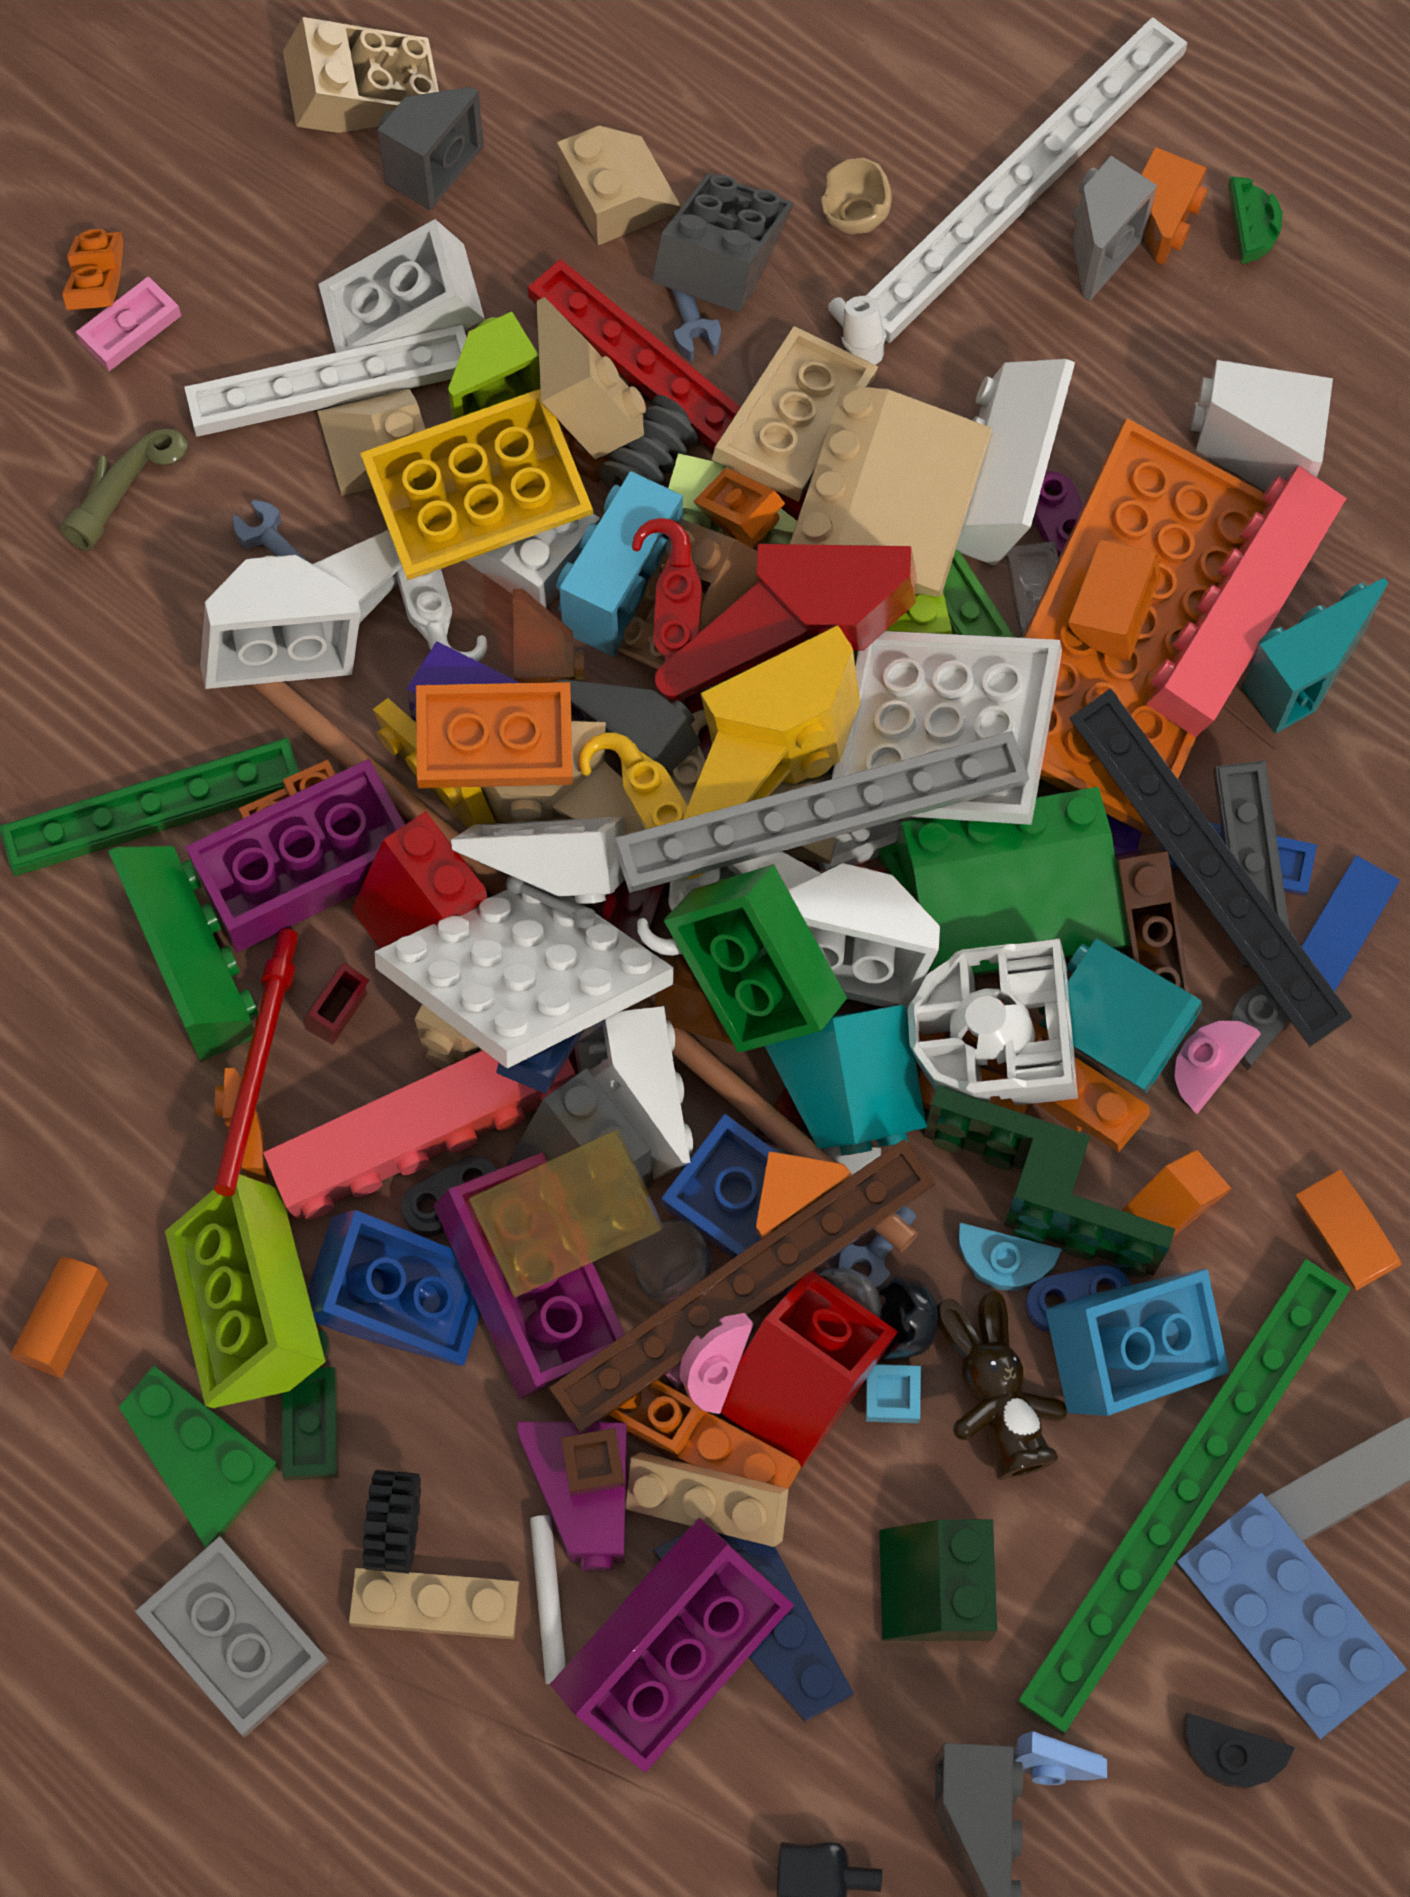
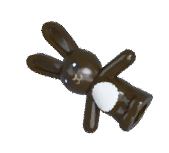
(995, 1378)

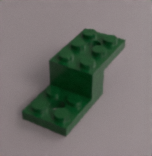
(1044, 1196)

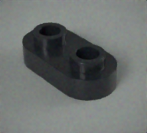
(433, 1188)

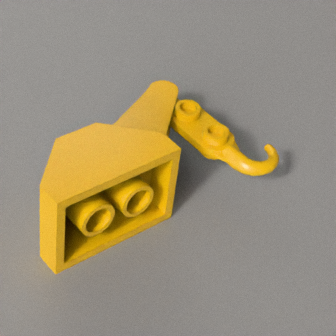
(764, 727)

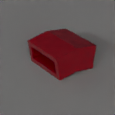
(342, 977)

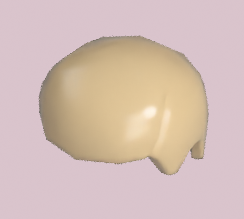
(856, 196)

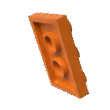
(494, 735)

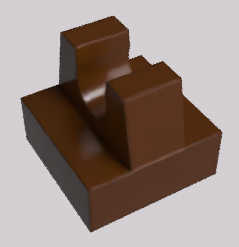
(592, 1462)

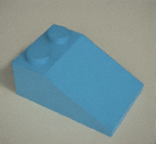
(1137, 1343)

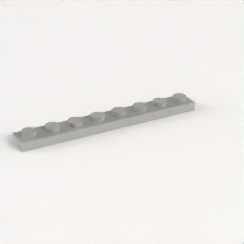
(820, 811)

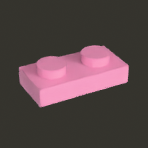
(128, 323)

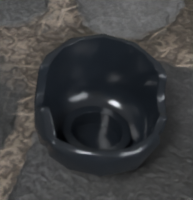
(912, 1313)

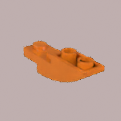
(1101, 1104)
(692, 1436)

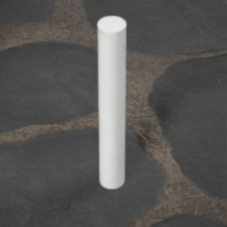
(547, 1596)

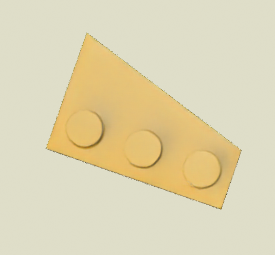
(399, 736)

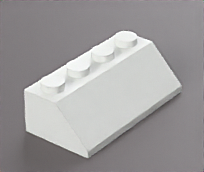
(1023, 412)

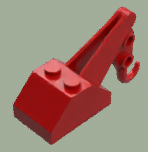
(796, 598)

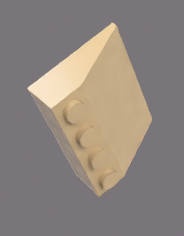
(894, 478)

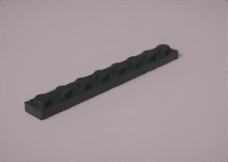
(1211, 868)

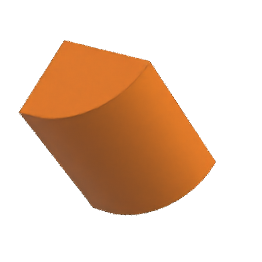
(1115, 598)
(60, 1316)

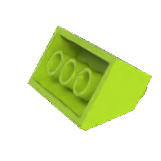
(244, 1295)

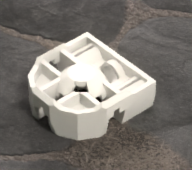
(947, 1002)

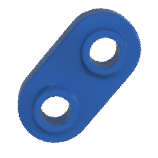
(1069, 1287)

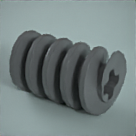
(664, 437)

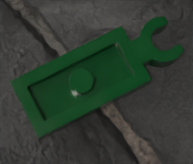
(311, 1424)

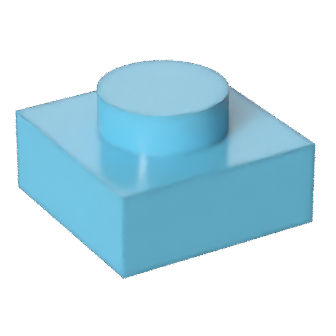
(893, 1394)

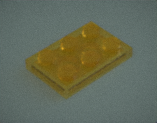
(566, 1213)

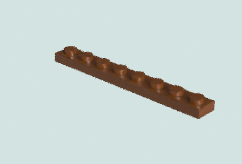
(743, 1284)

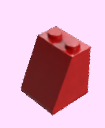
(415, 883)
(805, 1367)

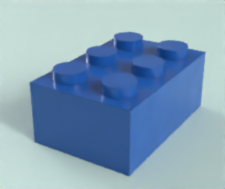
(723, 1188)

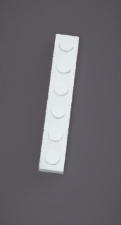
(325, 381)

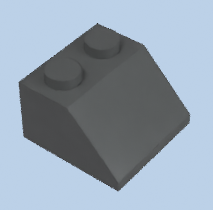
(430, 142)

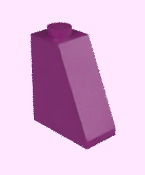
(589, 1522)

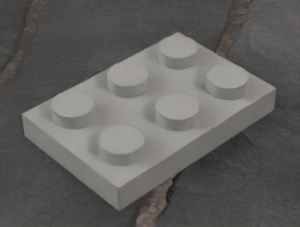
(232, 1636)

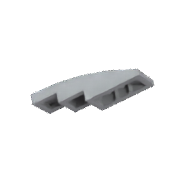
(1346, 1483)

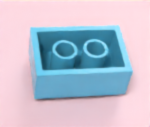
(608, 576)

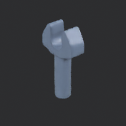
(693, 327)
(266, 533)
(874, 1253)

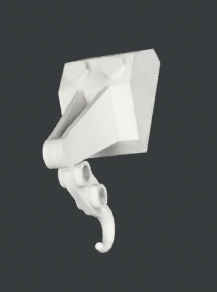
(303, 619)
(860, 918)

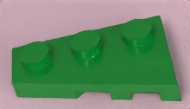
(196, 1453)

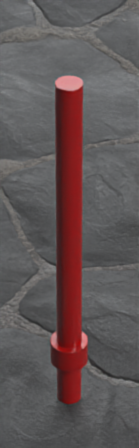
(277, 980)

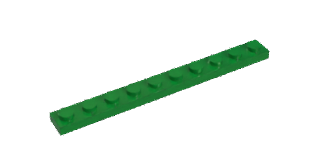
(1182, 1498)

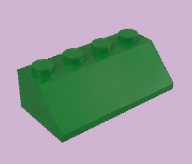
(185, 947)

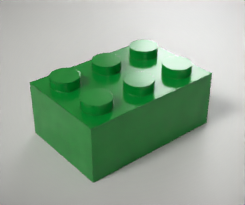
(756, 959)

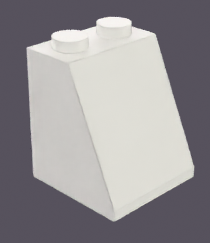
(1262, 421)

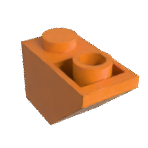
(1176, 196)

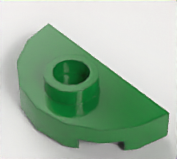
(1255, 218)

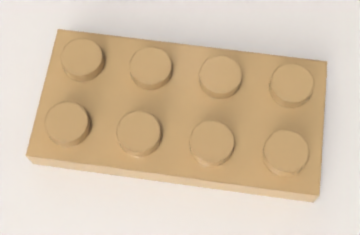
(789, 413)

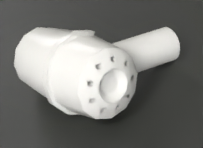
(861, 327)

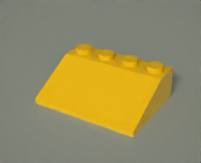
(475, 484)

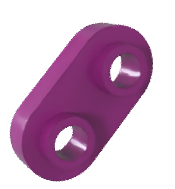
(1057, 512)

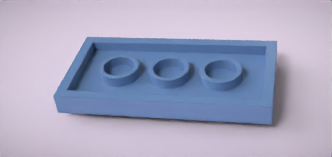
(1291, 1615)

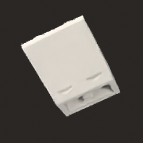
(636, 1069)

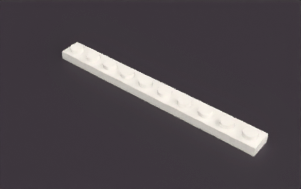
(1025, 175)

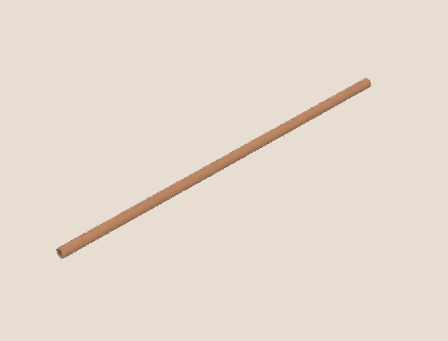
(686, 1047)

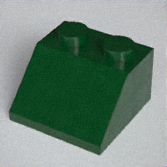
(938, 1581)

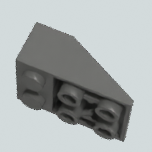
(721, 241)
(975, 1813)

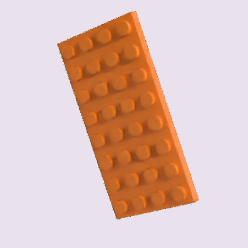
(1157, 501)

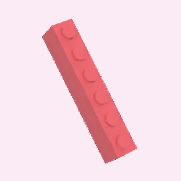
(1246, 600)
(400, 1133)

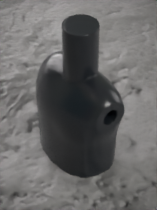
(821, 1871)

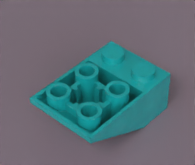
(1301, 663)

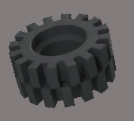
(391, 1521)

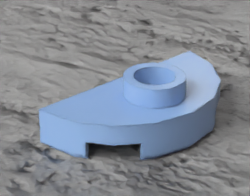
(1056, 1761)

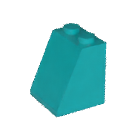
(1125, 1014)
(854, 1080)

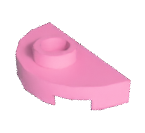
(1210, 1058)
(713, 1360)

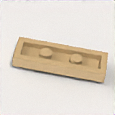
(721, 1500)
(434, 1604)

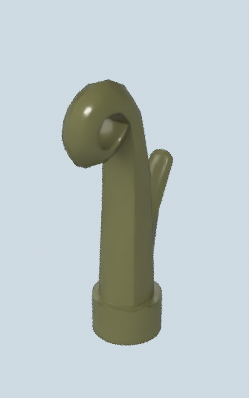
(85, 524)

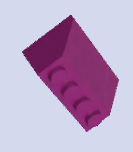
(295, 854)
(542, 1330)
(671, 1645)

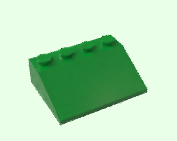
(1017, 880)

